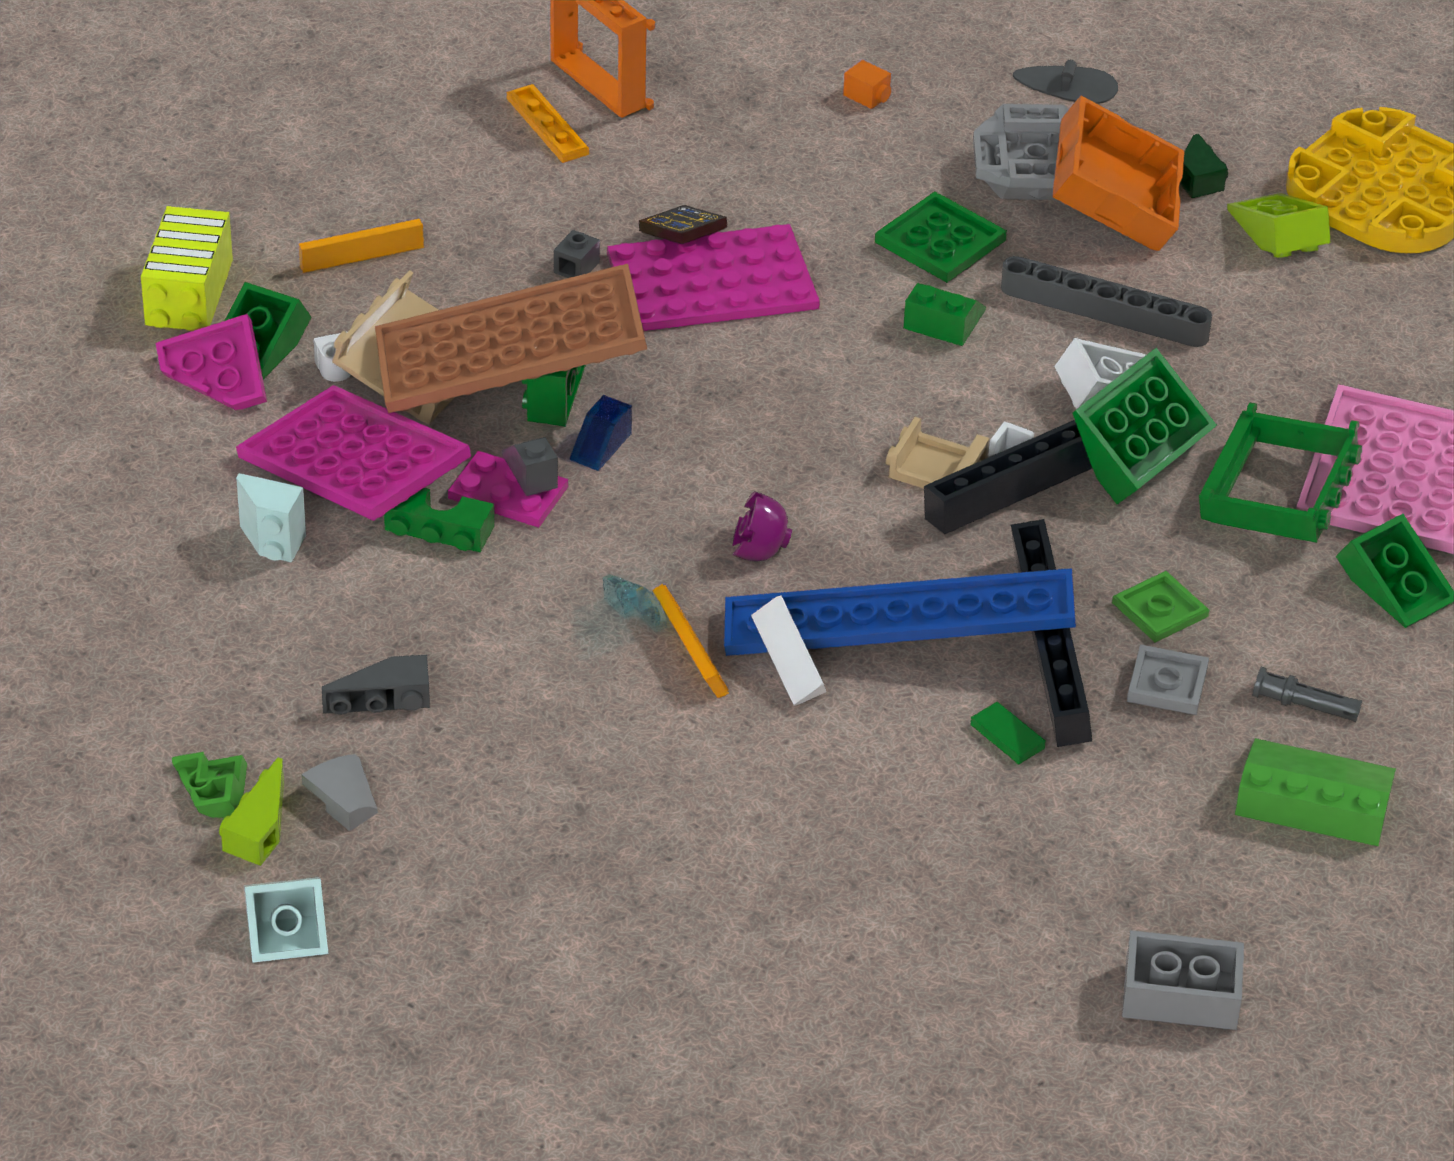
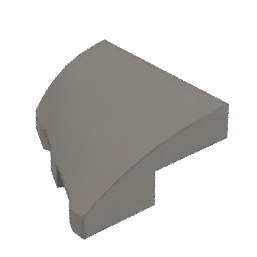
(343, 789)

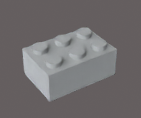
(1183, 980)

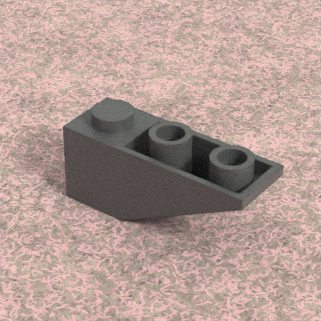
(386, 685)

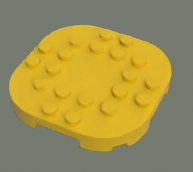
(1380, 180)

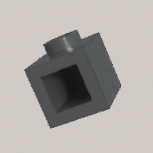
(576, 255)

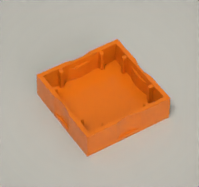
(1118, 174)

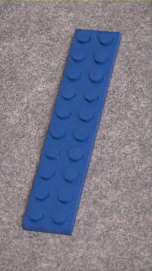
(911, 610)

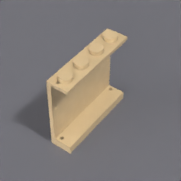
(358, 348)

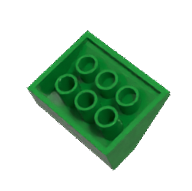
(1140, 425)

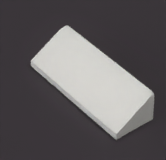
(788, 651)

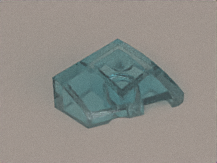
(633, 599)

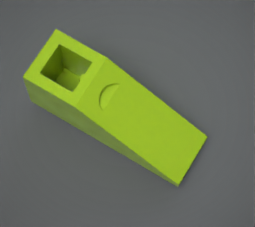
(256, 822)

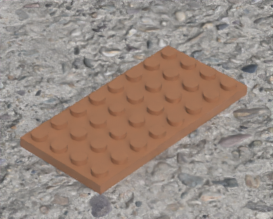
(509, 338)

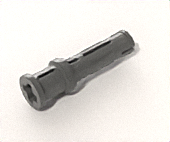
(1291, 691)

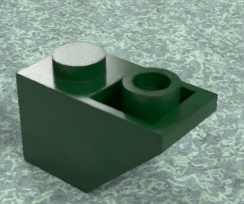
(1202, 169)

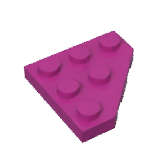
(217, 362)

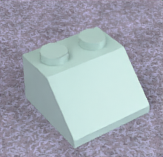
(271, 516)
(286, 919)

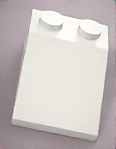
(1092, 366)

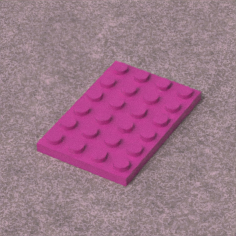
(717, 277)
(353, 452)

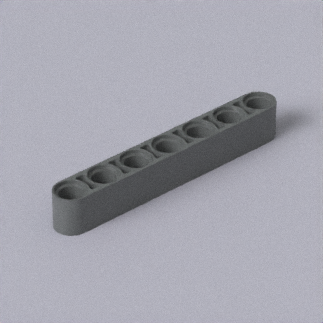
(1106, 301)

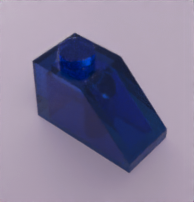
(602, 432)

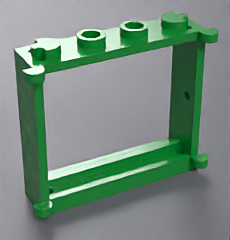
(1286, 432)

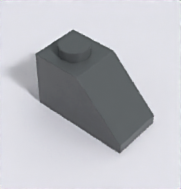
(533, 465)

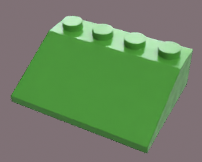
(1315, 791)

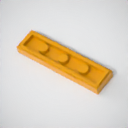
(547, 123)
(361, 245)
(691, 641)

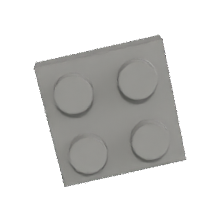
(1168, 679)

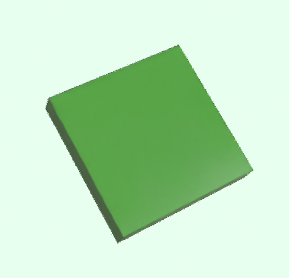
(1160, 606)

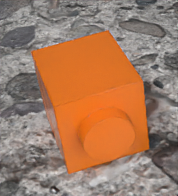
(867, 84)

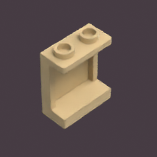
(926, 458)

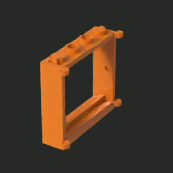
(620, 95)

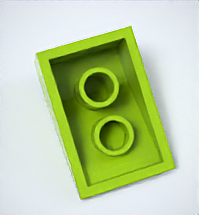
(1283, 223)

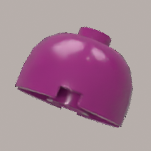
(764, 527)

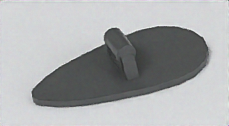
(1069, 82)

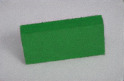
(1008, 732)

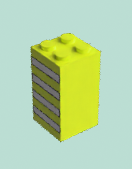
(186, 268)

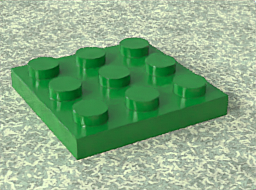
(940, 236)

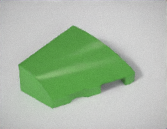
(211, 793)

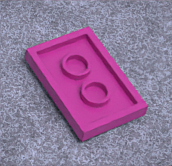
(492, 481)

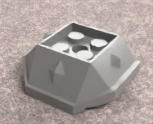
(1019, 150)

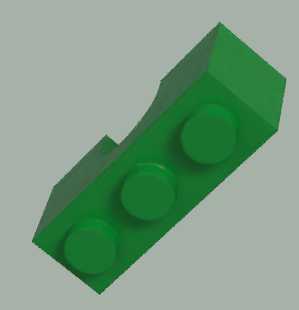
(464, 526)

